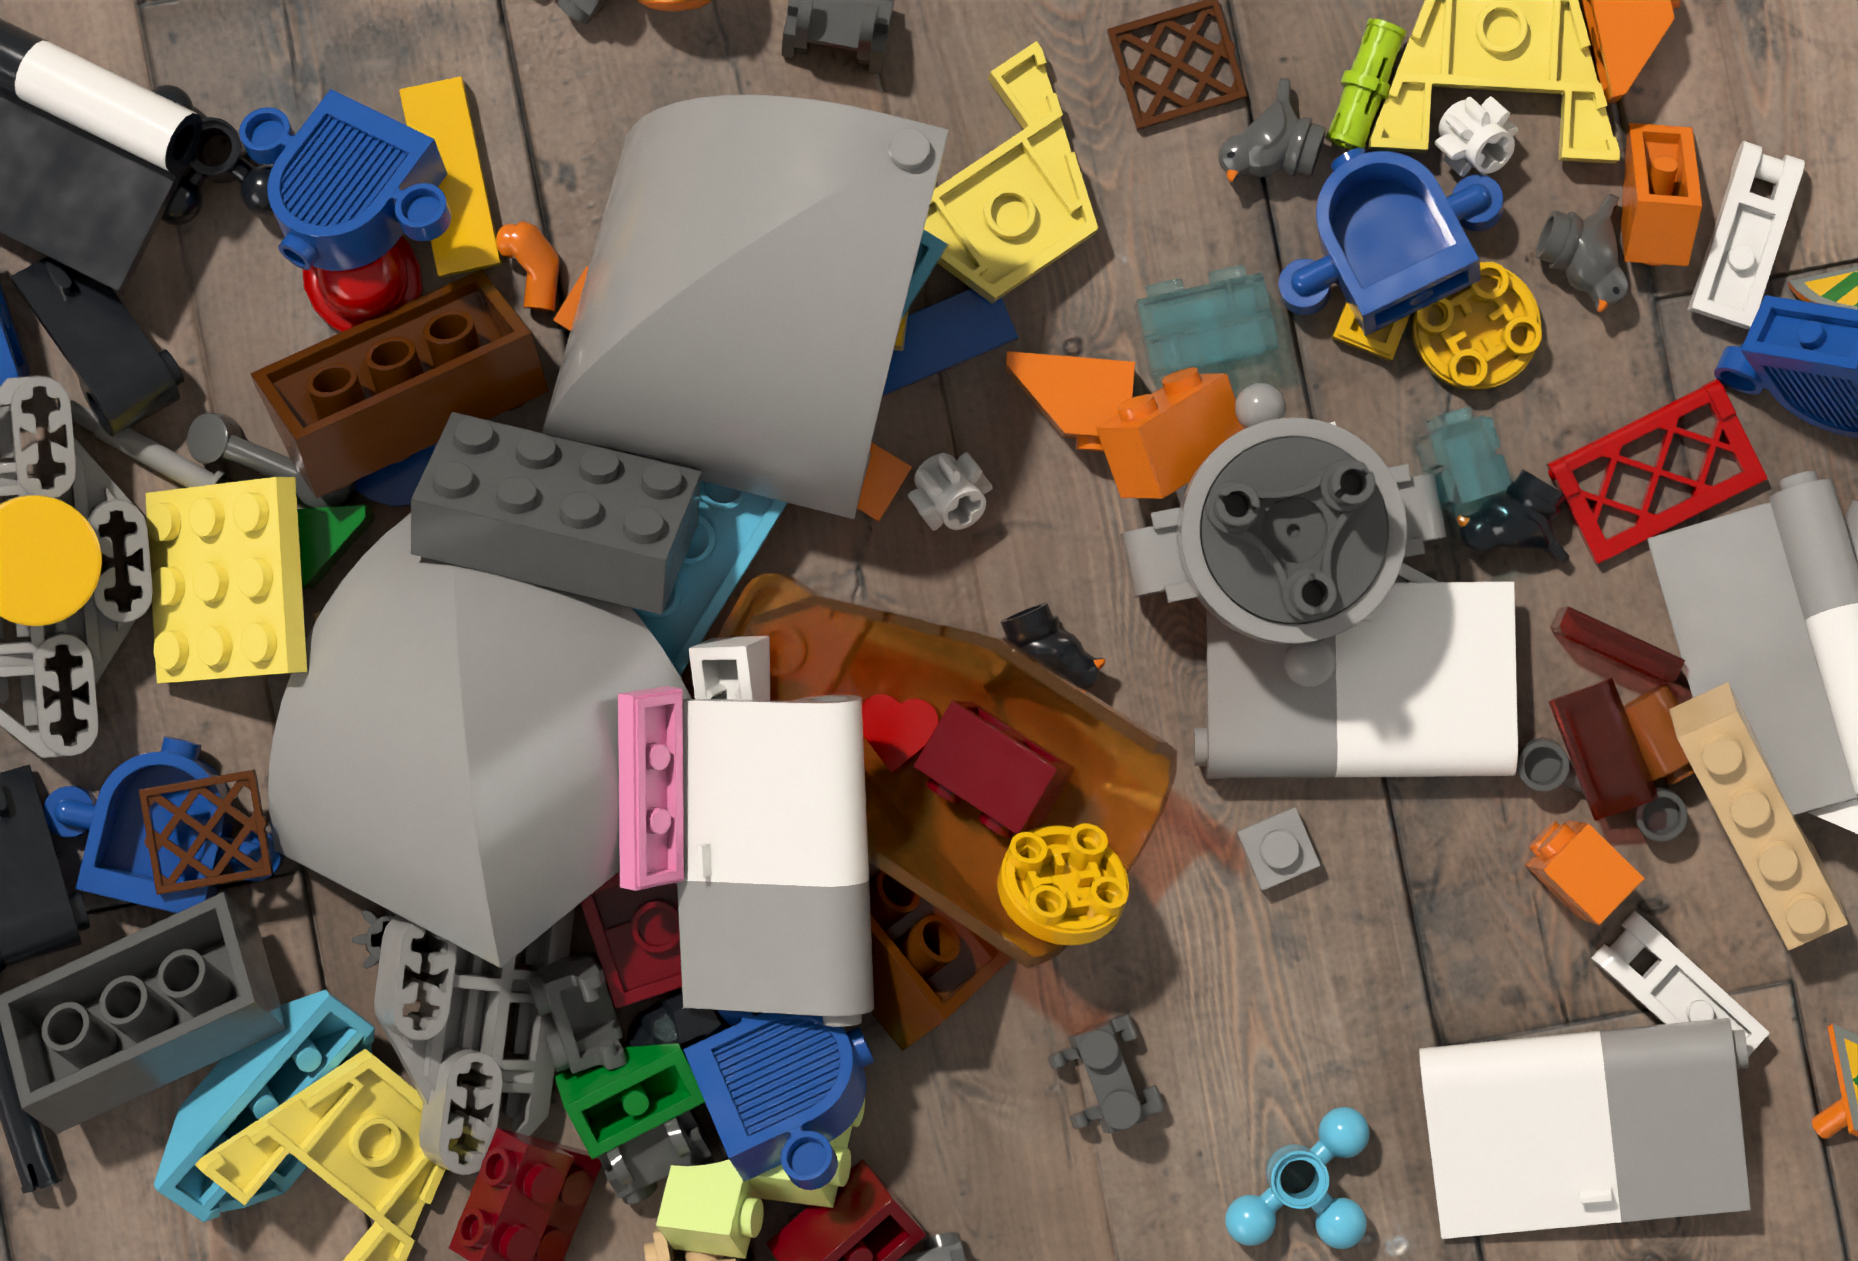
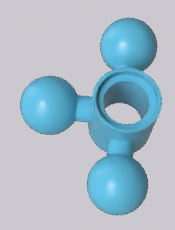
(1338, 1220)

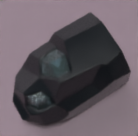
(671, 1024)

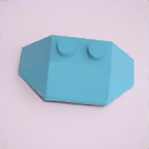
(249, 1085)

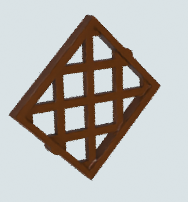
(1224, 49)
(155, 840)

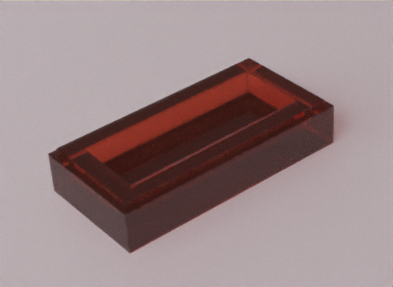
(1616, 645)
(1603, 749)

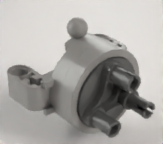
(1287, 533)

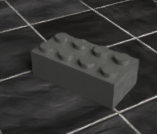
(555, 512)
(140, 1013)

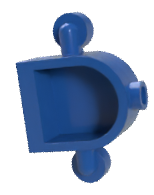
(347, 182)
(1390, 238)
(1803, 358)
(115, 852)
(781, 1091)

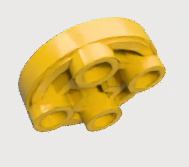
(1480, 332)
(45, 560)
(1063, 884)

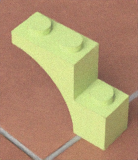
(719, 1213)

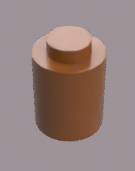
(1656, 734)

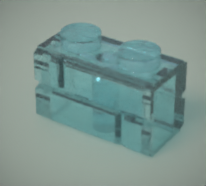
(1205, 322)
(1463, 457)

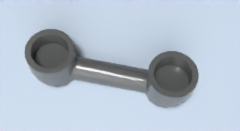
(218, 439)
(1546, 766)

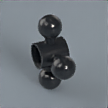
(187, 197)

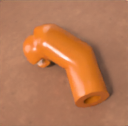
(538, 259)

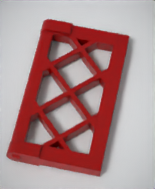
(1702, 496)

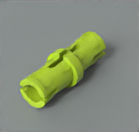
(1366, 84)

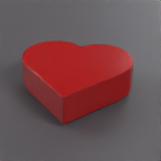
(898, 728)

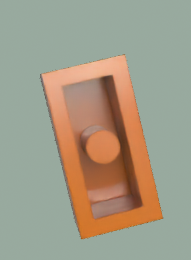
(1169, 433)
(1582, 869)

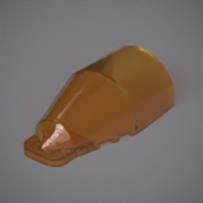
(912, 832)

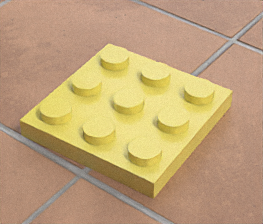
(226, 580)

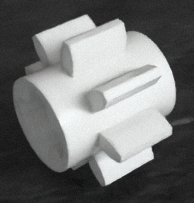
(1476, 136)
(950, 491)

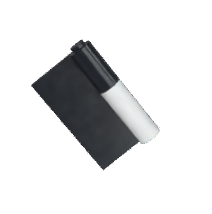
(85, 157)

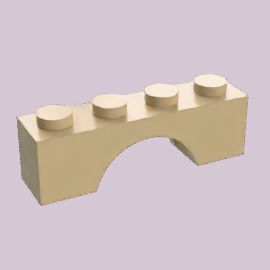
(1757, 816)

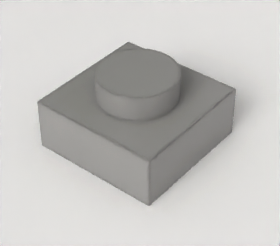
(1278, 848)

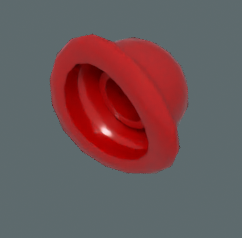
(365, 292)

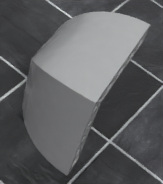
(750, 292)
(459, 745)

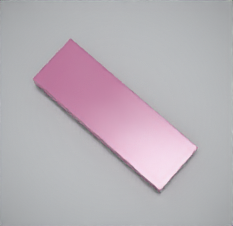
(651, 787)

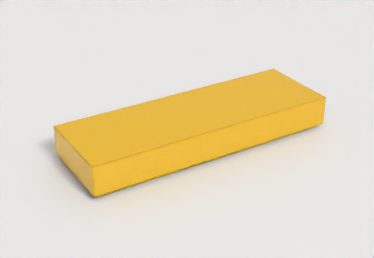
(444, 114)

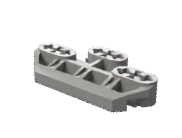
(99, 625)
(464, 1029)

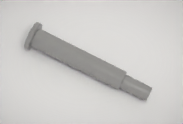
(148, 452)

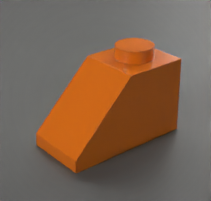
(1624, 38)
(1660, 195)
(1073, 391)

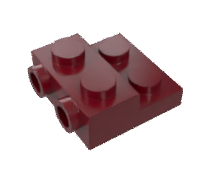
(636, 939)
(525, 1200)

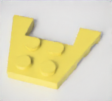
(1499, 48)
(1021, 199)
(358, 1136)

